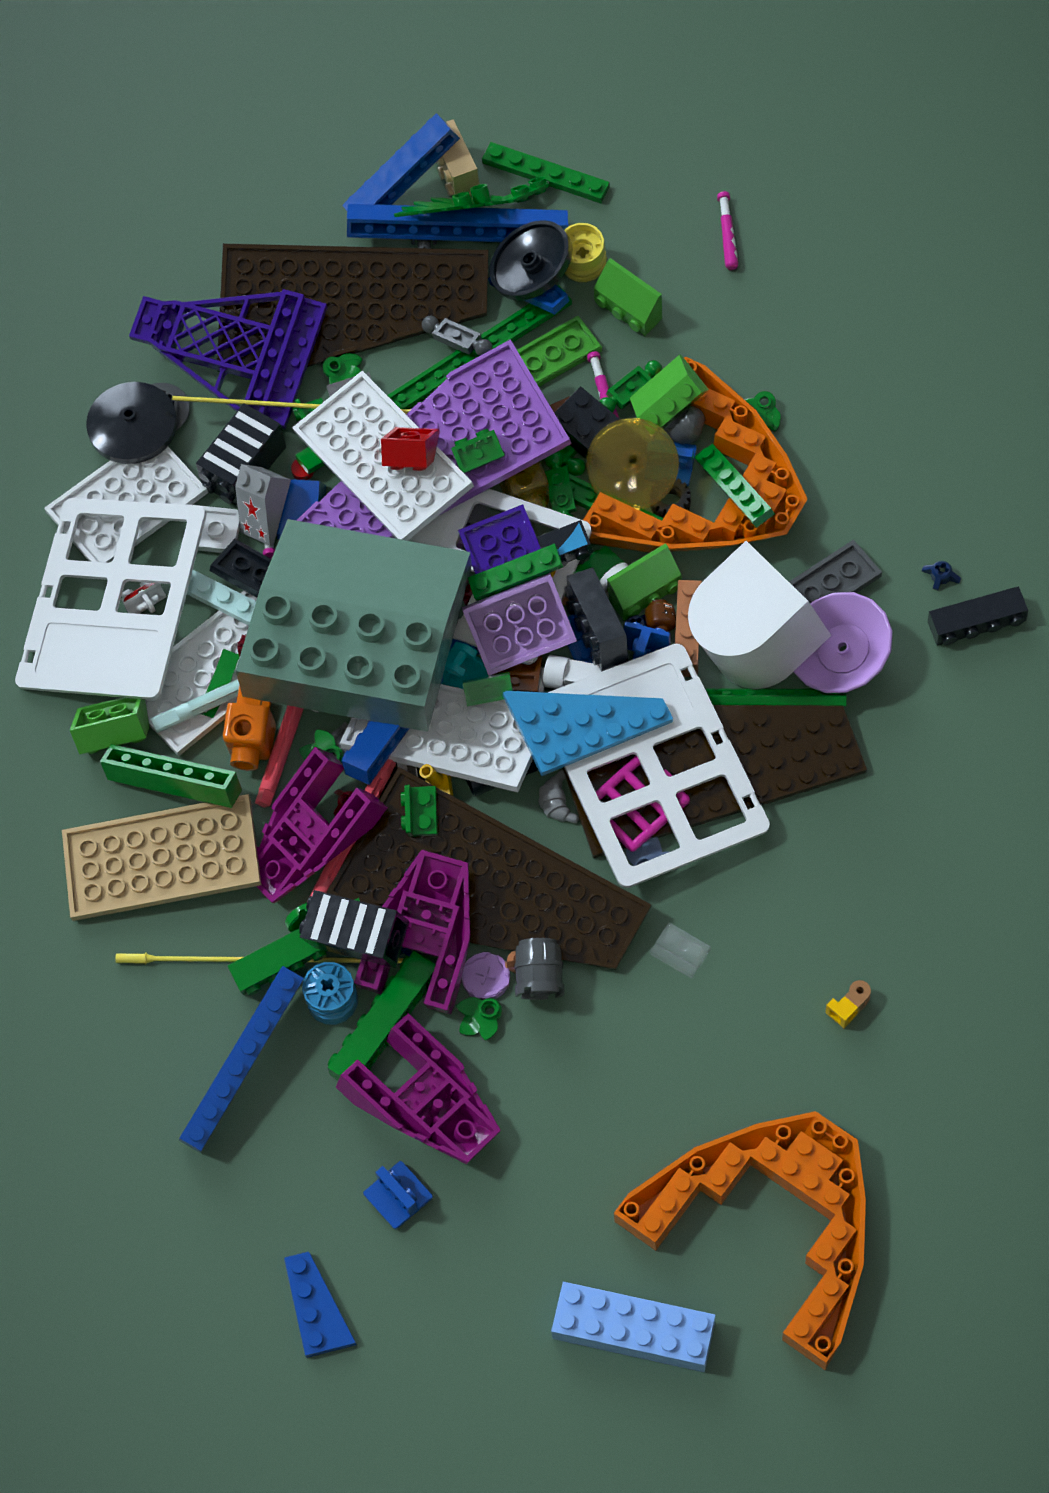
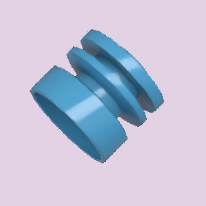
(330, 1005)

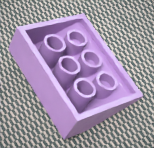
(519, 624)

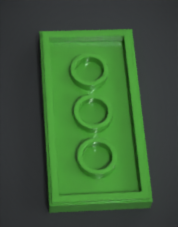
(559, 350)

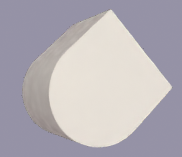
(754, 621)

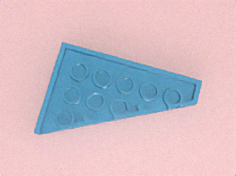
(576, 726)

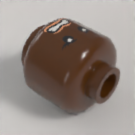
(660, 615)

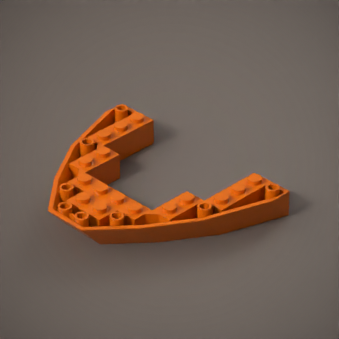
(740, 436)
(808, 1160)

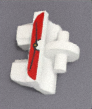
(143, 597)

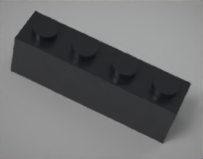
(977, 616)

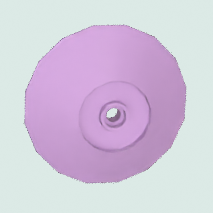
(852, 623)

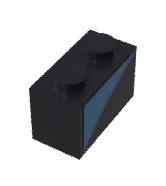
(570, 541)

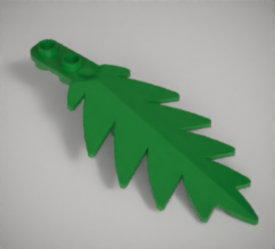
(479, 198)

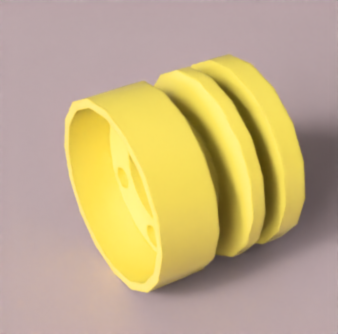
(587, 252)

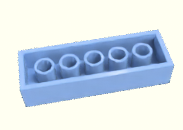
(633, 1326)

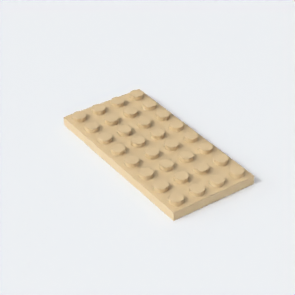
(160, 858)

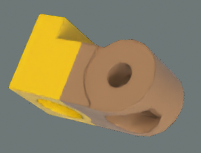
(850, 1005)

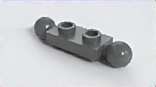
(456, 335)

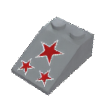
(260, 502)

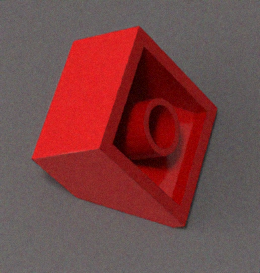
(409, 448)

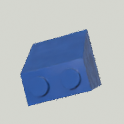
(299, 499)

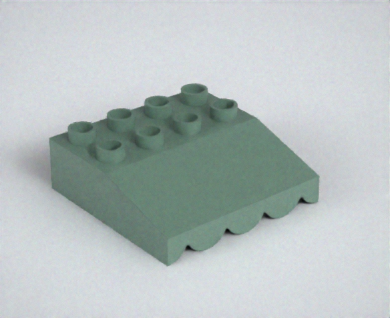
(354, 624)

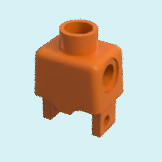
(248, 732)

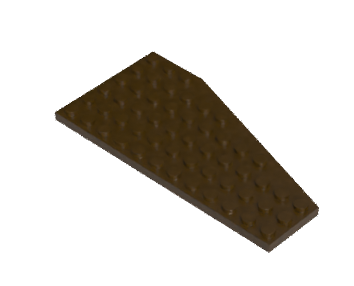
(369, 291)
(779, 748)
(513, 881)

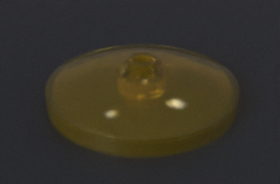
(639, 483)

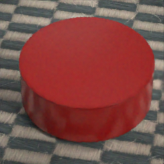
(298, 472)

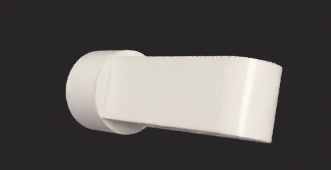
(563, 671)

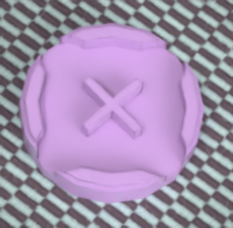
(485, 976)

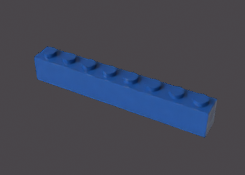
(241, 1059)

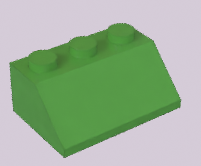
(628, 298)
(668, 393)
(643, 582)
(109, 723)

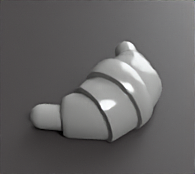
(553, 800)

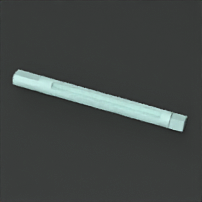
(196, 706)

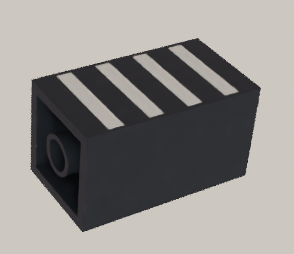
(245, 440)
(354, 928)

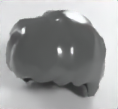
(687, 426)

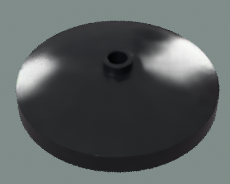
(531, 260)
(131, 422)

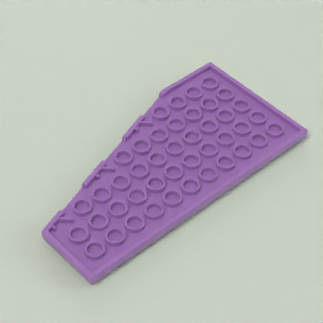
(482, 394)

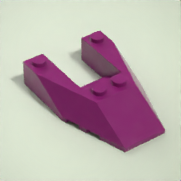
(299, 838)
(437, 907)
(434, 1104)

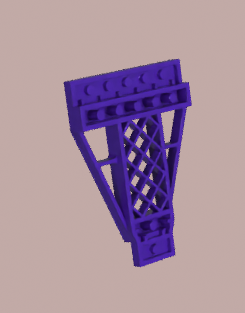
(283, 354)

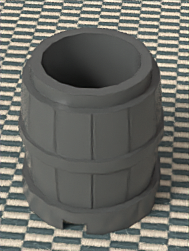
(538, 969)

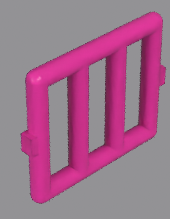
(648, 829)

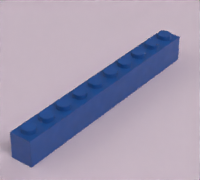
(454, 225)

